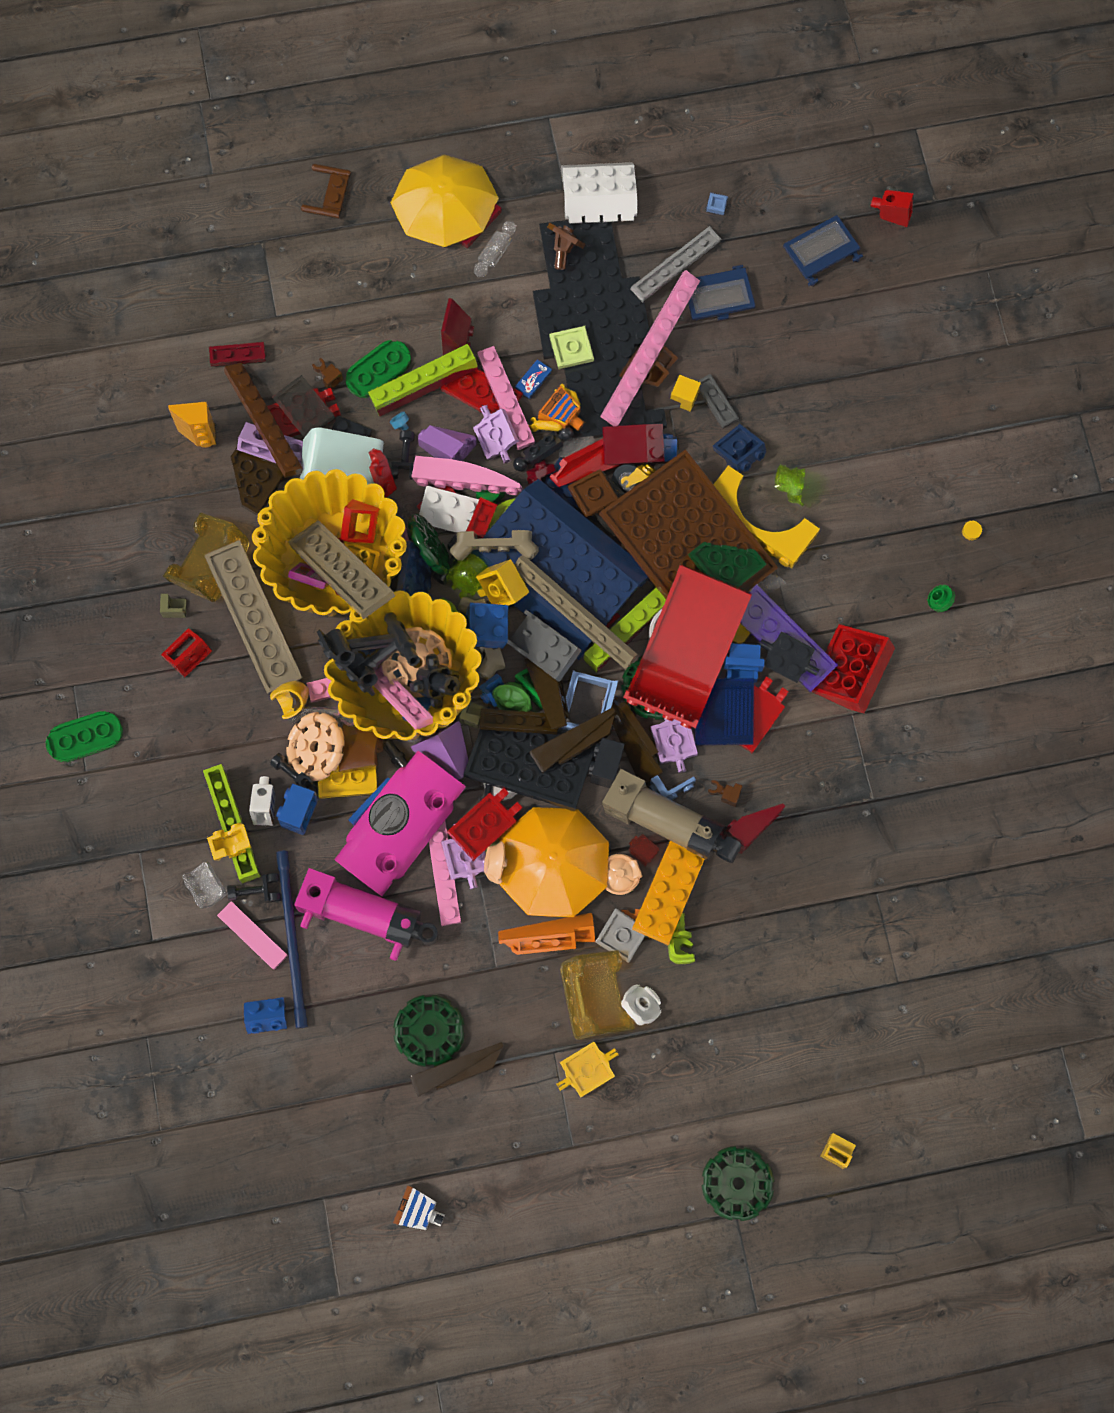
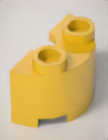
(229, 843)

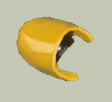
(291, 696)

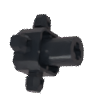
(435, 681)

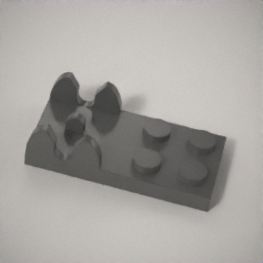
(544, 646)

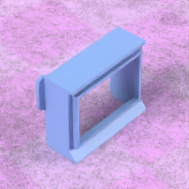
(576, 676)

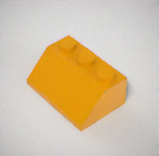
(194, 422)

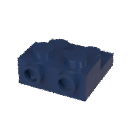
(740, 448)

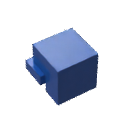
(743, 661)

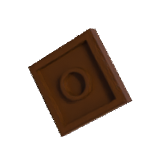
(592, 493)

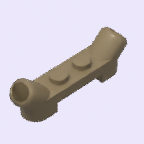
(468, 541)
(493, 658)

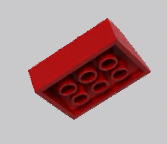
(860, 666)

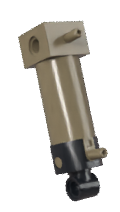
(633, 801)

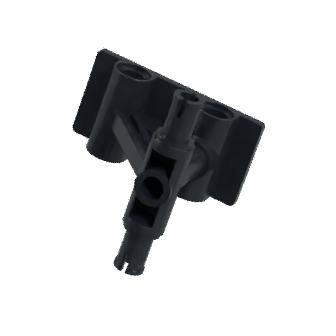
(362, 668)

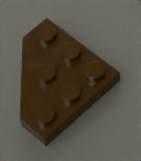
(255, 479)

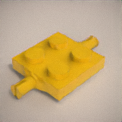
(587, 1069)

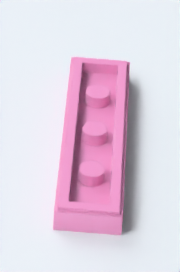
(252, 935)

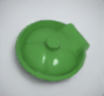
(512, 697)

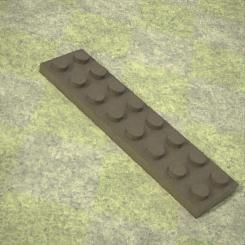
(341, 569)
(253, 616)

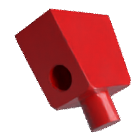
(895, 207)

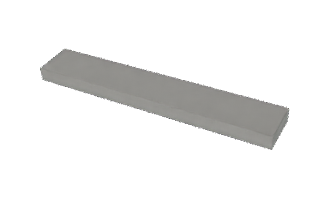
(675, 264)

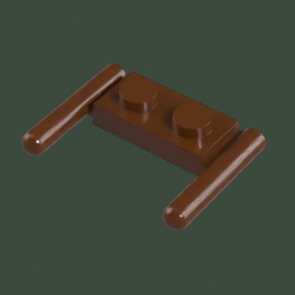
(335, 192)

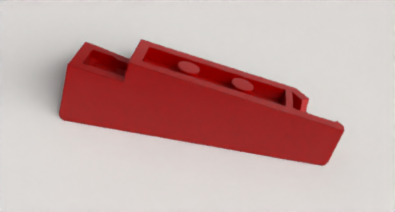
(581, 464)

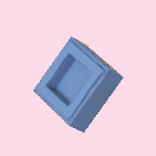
(716, 203)

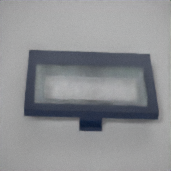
(822, 248)
(721, 294)

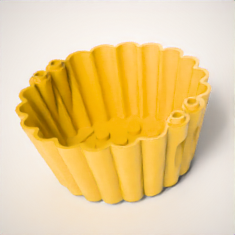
(323, 499)
(376, 712)

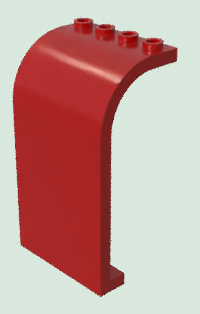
(688, 646)

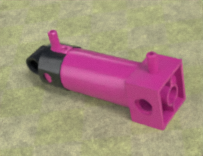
(362, 911)

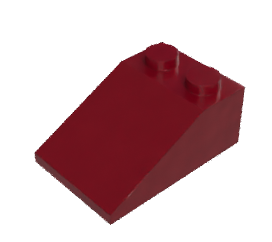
(456, 328)
(633, 444)
(751, 826)

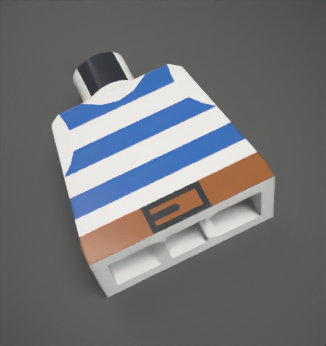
(262, 802)
(417, 1210)

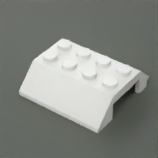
(598, 191)

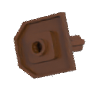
(563, 244)

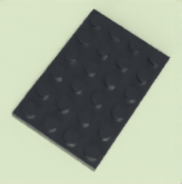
(505, 762)

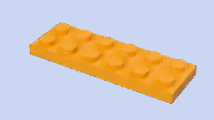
(668, 893)

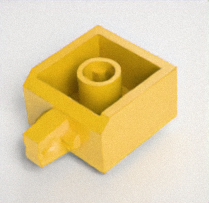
(502, 584)

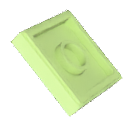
(571, 347)

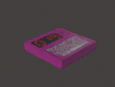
(305, 574)

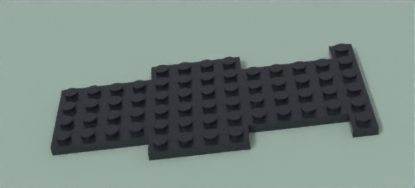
(615, 320)

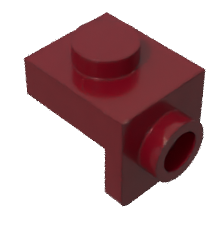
(540, 470)

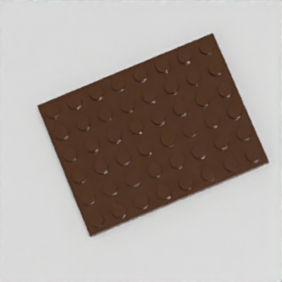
(672, 516)

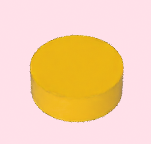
(972, 530)

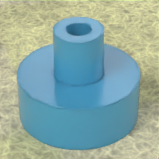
(400, 421)

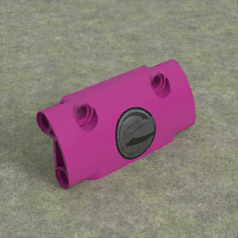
(399, 823)

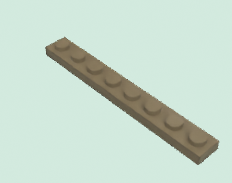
(575, 612)

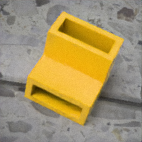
(685, 392)
(838, 1151)

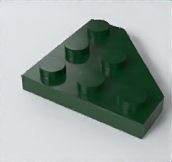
(727, 562)

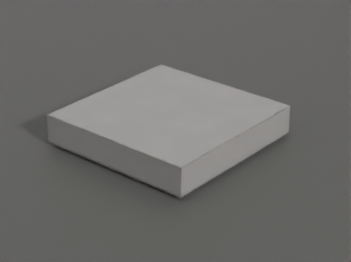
(619, 935)

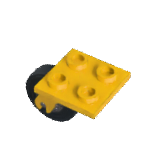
(630, 475)

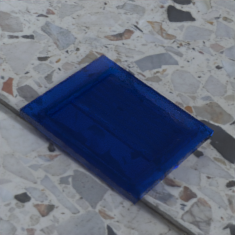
(728, 714)

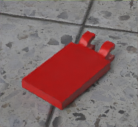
(287, 426)
(766, 711)
(484, 824)

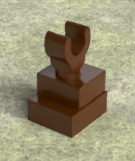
(330, 374)
(729, 794)

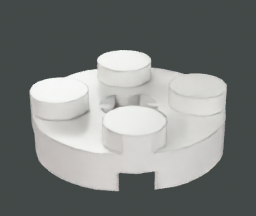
(635, 1010)

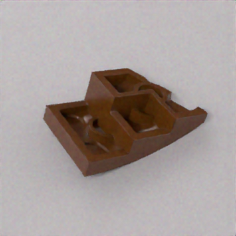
(659, 369)
(359, 749)

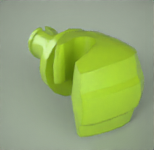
(678, 940)

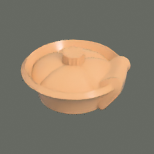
(494, 862)
(622, 874)

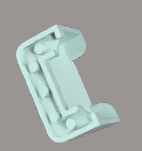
(339, 450)

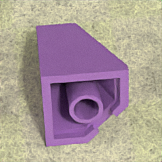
(446, 443)
(446, 749)

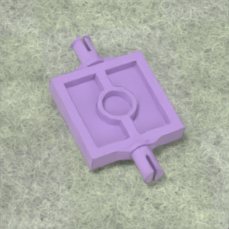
(495, 434)
(673, 743)
(460, 864)

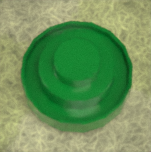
(941, 598)

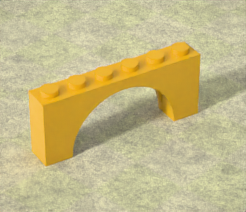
(784, 545)

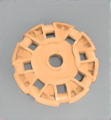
(409, 672)
(306, 743)

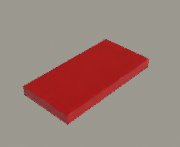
(475, 391)

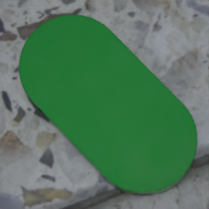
(378, 368)
(84, 736)

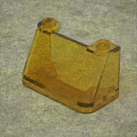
(195, 572)
(594, 995)

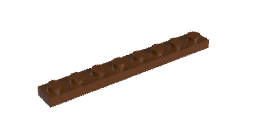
(263, 420)

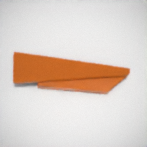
(549, 935)

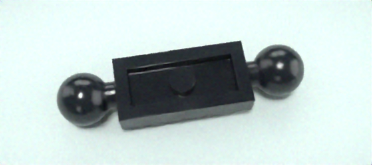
(543, 449)

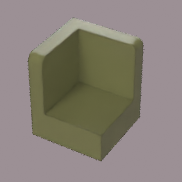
(172, 607)
(471, 715)

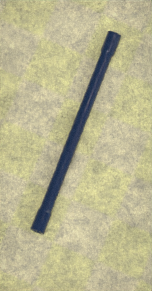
(299, 1009)

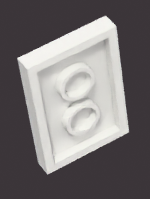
(447, 509)

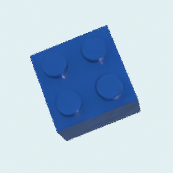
(488, 623)
(297, 809)

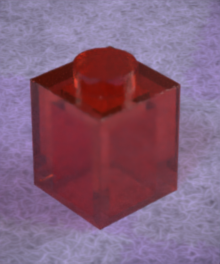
(643, 849)

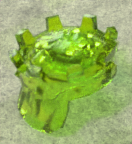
(791, 482)
(464, 575)

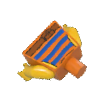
(559, 412)

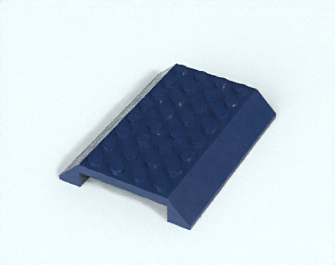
(572, 555)

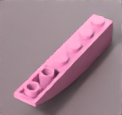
(461, 475)

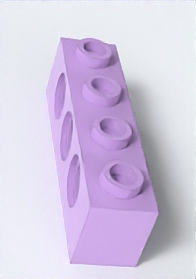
(252, 443)

